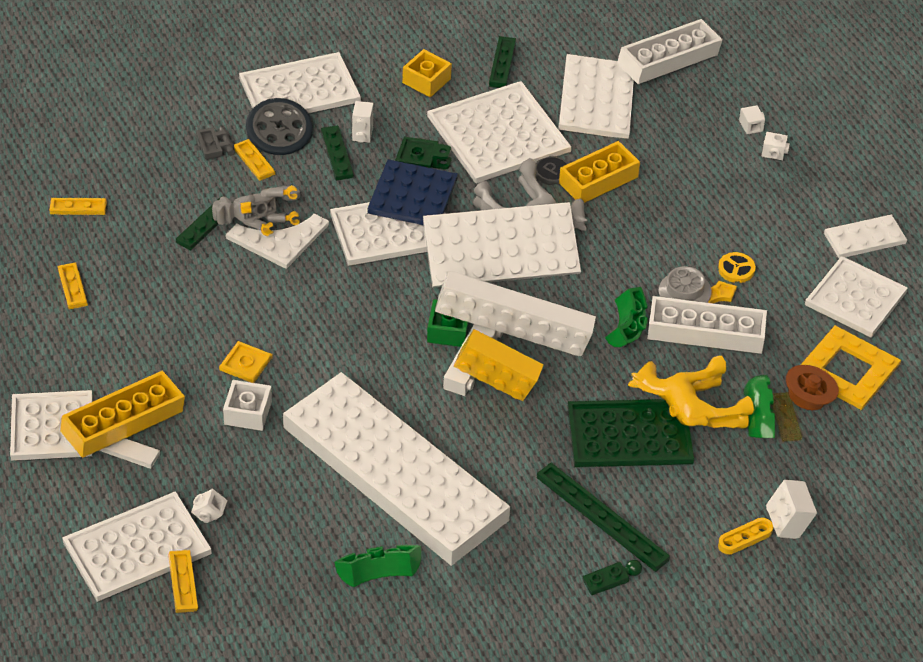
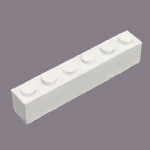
(461, 382)

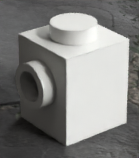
(752, 119)

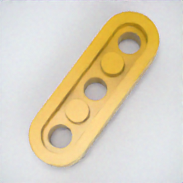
(748, 530)

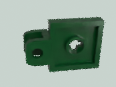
(429, 152)

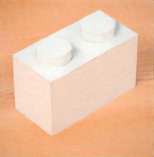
(362, 121)

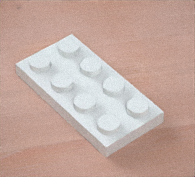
(865, 236)

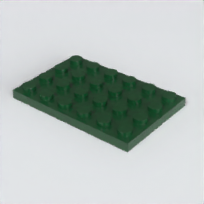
(627, 434)

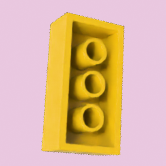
(599, 172)
(498, 365)

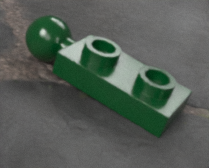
(611, 576)

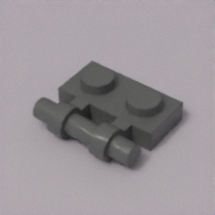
(211, 146)

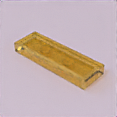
(786, 417)

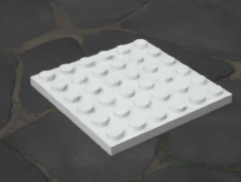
(498, 131)

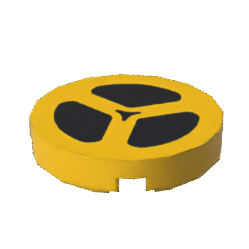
(736, 267)

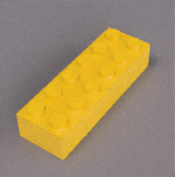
(122, 413)

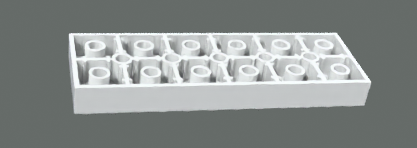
(396, 468)

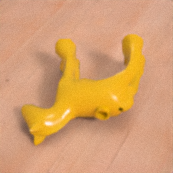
(681, 395)

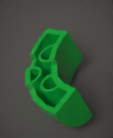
(632, 317)
(762, 419)
(379, 563)

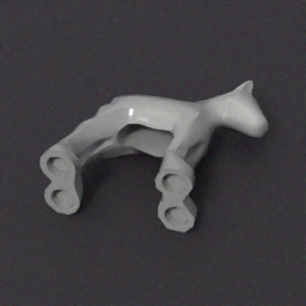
(540, 196)

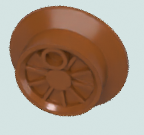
(811, 387)

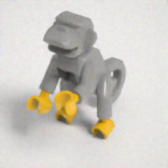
(255, 206)

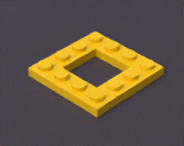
(882, 365)

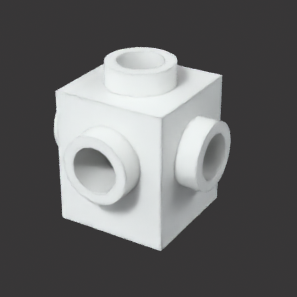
(775, 143)
(209, 506)

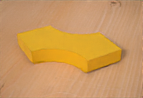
(722, 292)

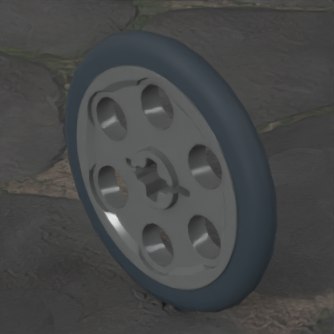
(281, 146)

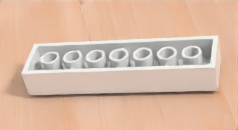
(515, 313)

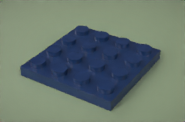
(411, 192)

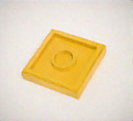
(245, 362)

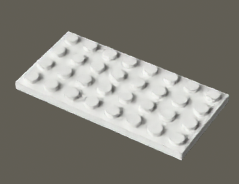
(502, 243)

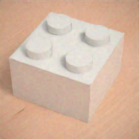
(247, 405)
(791, 509)

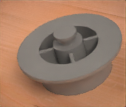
(685, 284)

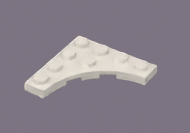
(284, 244)

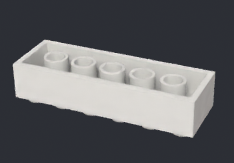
(669, 51)
(707, 324)

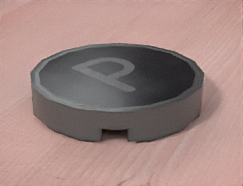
(549, 169)

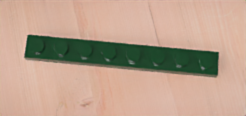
(603, 517)

